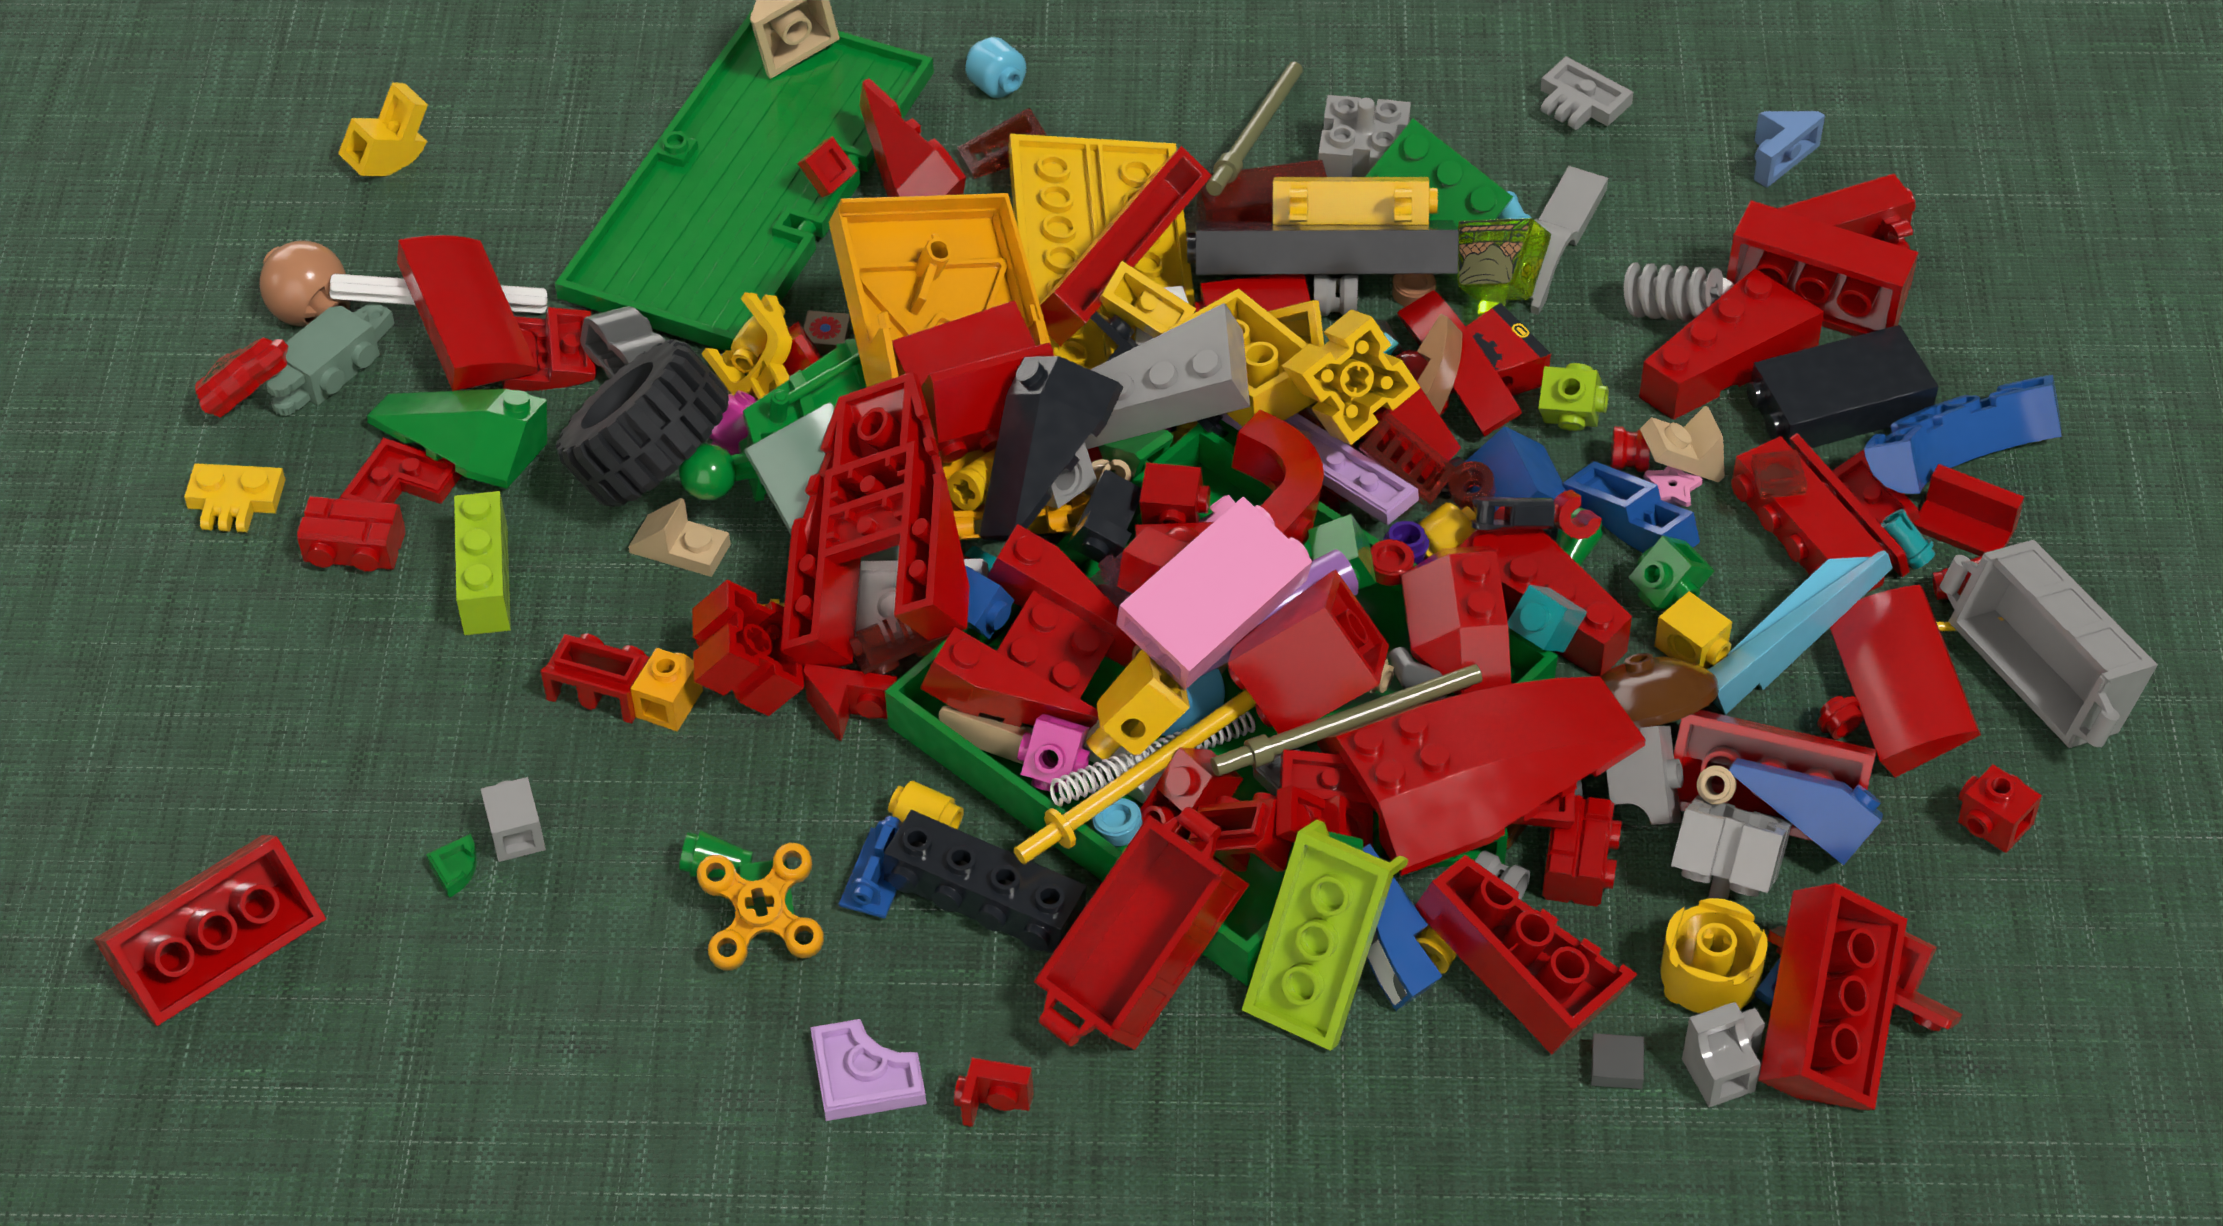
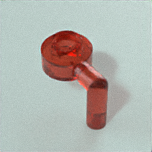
(1468, 475)

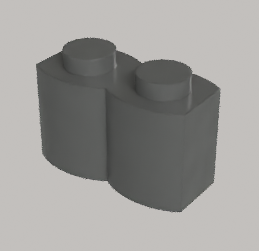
(617, 338)

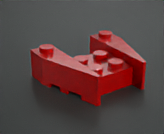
(1047, 651)

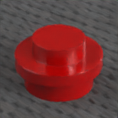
(1840, 716)

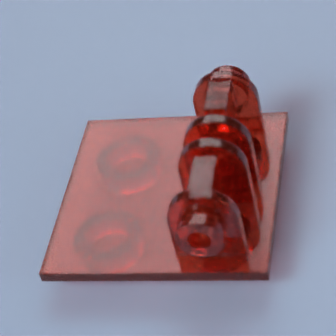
(879, 656)

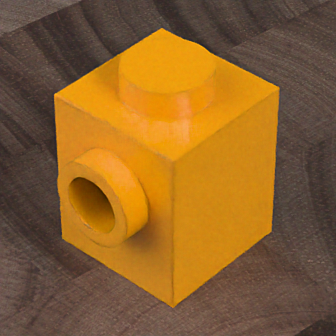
(665, 689)

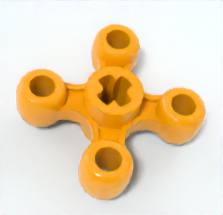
(746, 922)

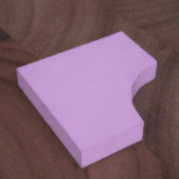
(861, 1075)

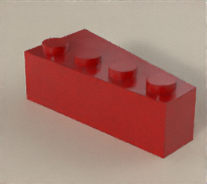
(1721, 344)
(1536, 559)
(1521, 953)

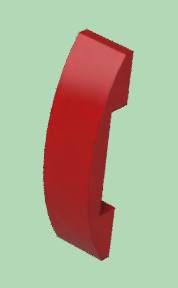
(1477, 381)

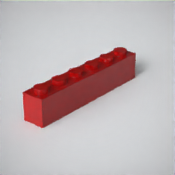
(1125, 240)

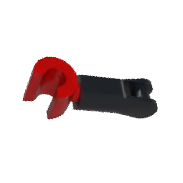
(1536, 514)

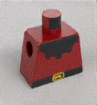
(1510, 349)

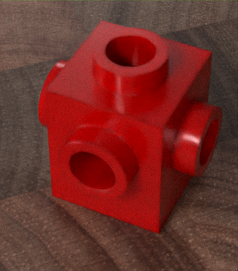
(1998, 807)

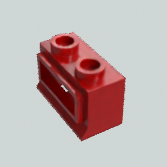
(594, 671)
(1245, 830)

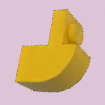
(390, 141)

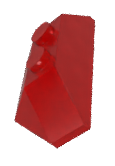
(1459, 614)

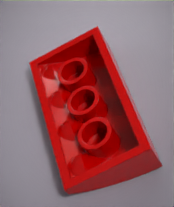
(464, 310)
(1903, 678)

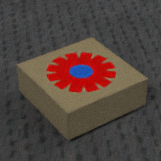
(827, 329)

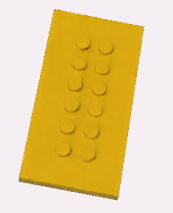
(1063, 201)

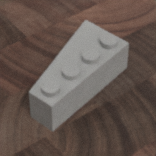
(1178, 377)

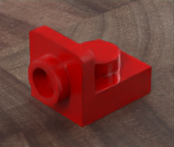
(993, 1083)

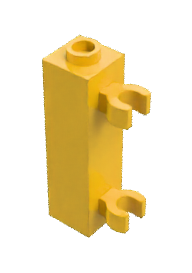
(1353, 201)

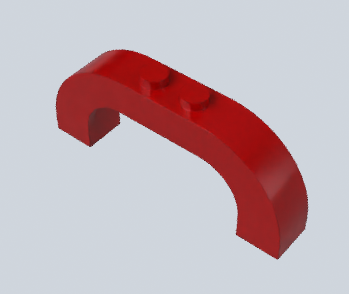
(1266, 451)

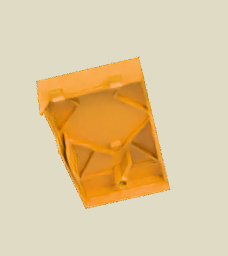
(927, 264)

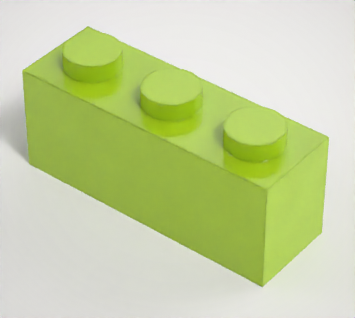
(482, 563)

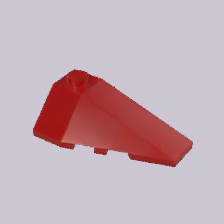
(903, 156)

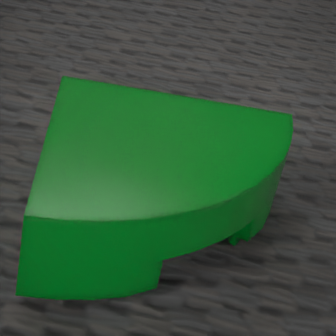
(454, 864)

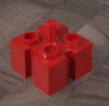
(742, 649)

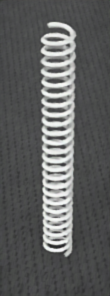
(1067, 786)

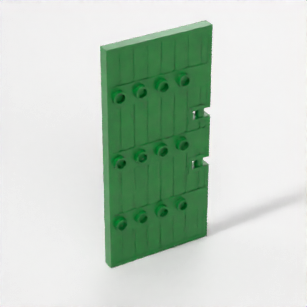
(722, 190)

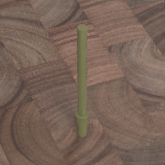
(1230, 163)
(1261, 750)

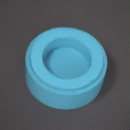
(1119, 822)

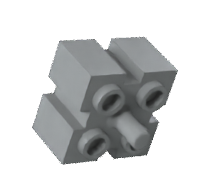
(1359, 133)
(1732, 845)

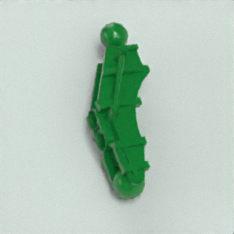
(713, 470)

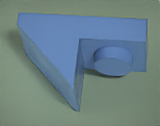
(1784, 141)

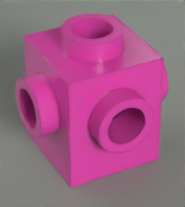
(1062, 737)

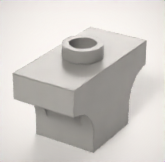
(1650, 778)

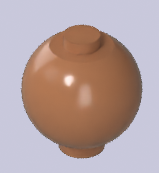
(298, 281)

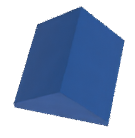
(1518, 466)

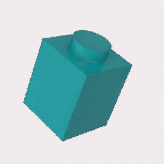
(1546, 618)

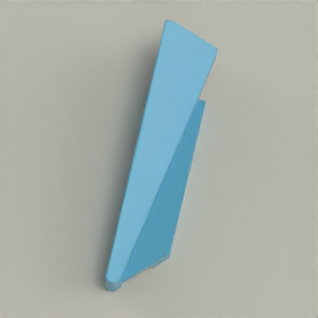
(1795, 625)

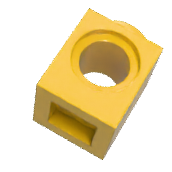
(1693, 632)

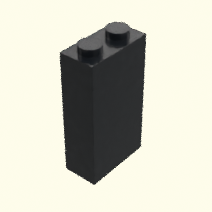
(1842, 387)

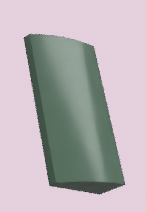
(789, 459)

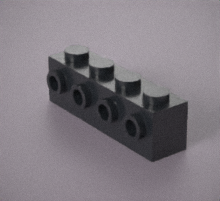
(983, 882)

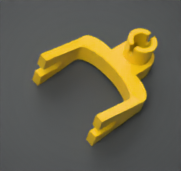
(769, 369)

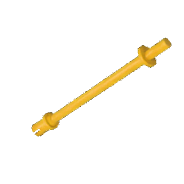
(1061, 827)

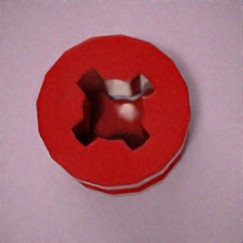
(1629, 450)

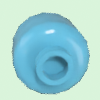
(995, 67)

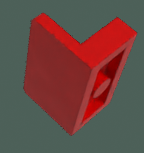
(1968, 512)

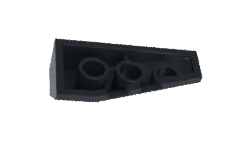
(1042, 427)

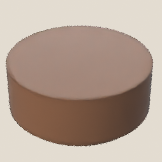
(1410, 287)

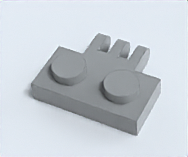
(1582, 95)

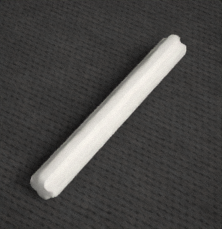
(395, 291)

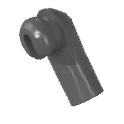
(1408, 671)

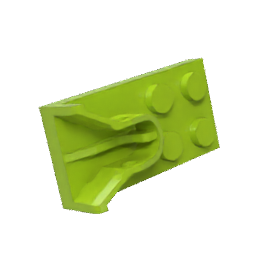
(1319, 936)

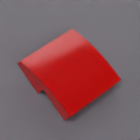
(555, 350)

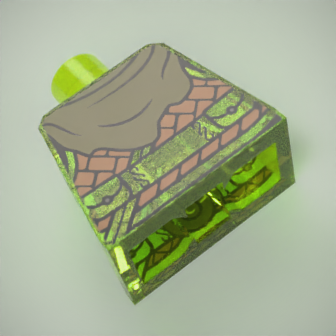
(1500, 259)

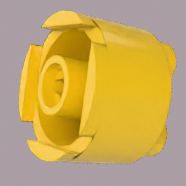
(1712, 956)

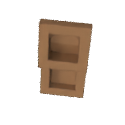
(1443, 353)

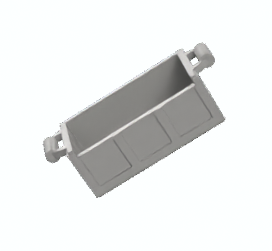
(2053, 641)

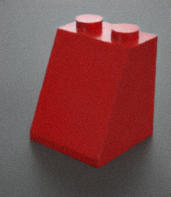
(1310, 656)

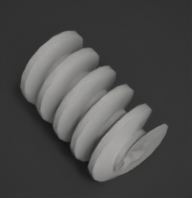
(1668, 294)

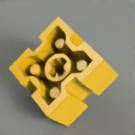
(1351, 376)

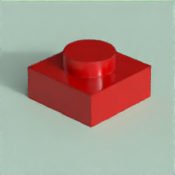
(827, 167)

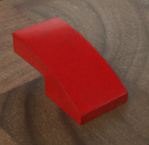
(1341, 815)

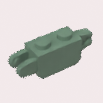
(328, 355)

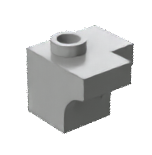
(1722, 1052)

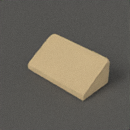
(986, 732)

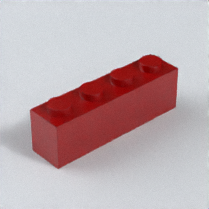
(1808, 525)

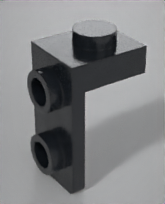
(1106, 518)

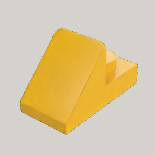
(1143, 302)

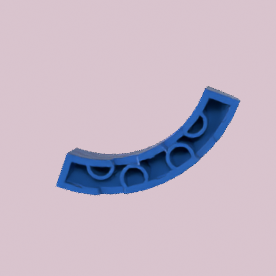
(1963, 431)

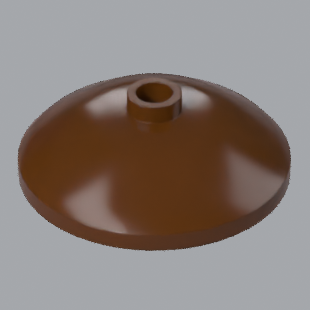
(1660, 688)

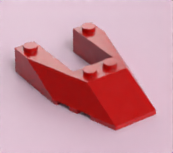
(872, 493)

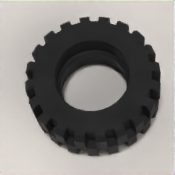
(643, 423)

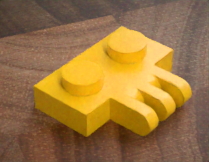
(233, 493)

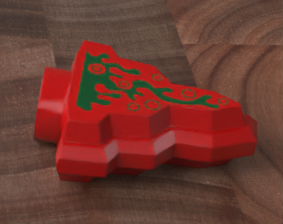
(240, 374)

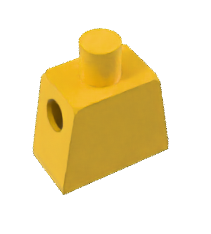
(1137, 708)

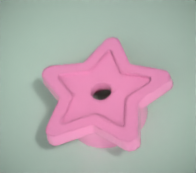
(1678, 494)

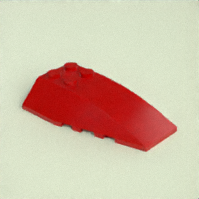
(1480, 760)

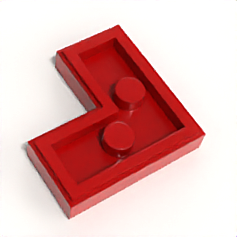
(401, 468)

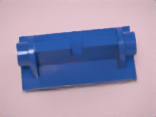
(866, 887)

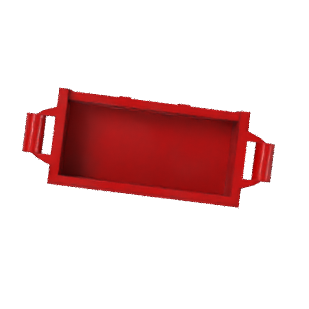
(1140, 932)

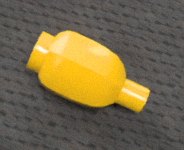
(749, 345)

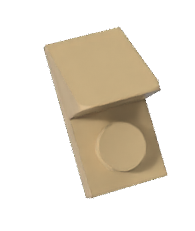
(1691, 448)
(679, 542)

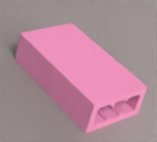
(1214, 592)

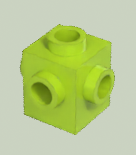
(1572, 396)

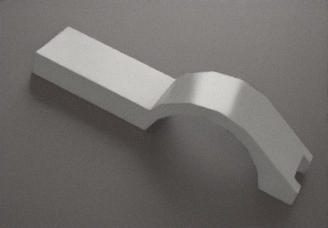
(1566, 220)

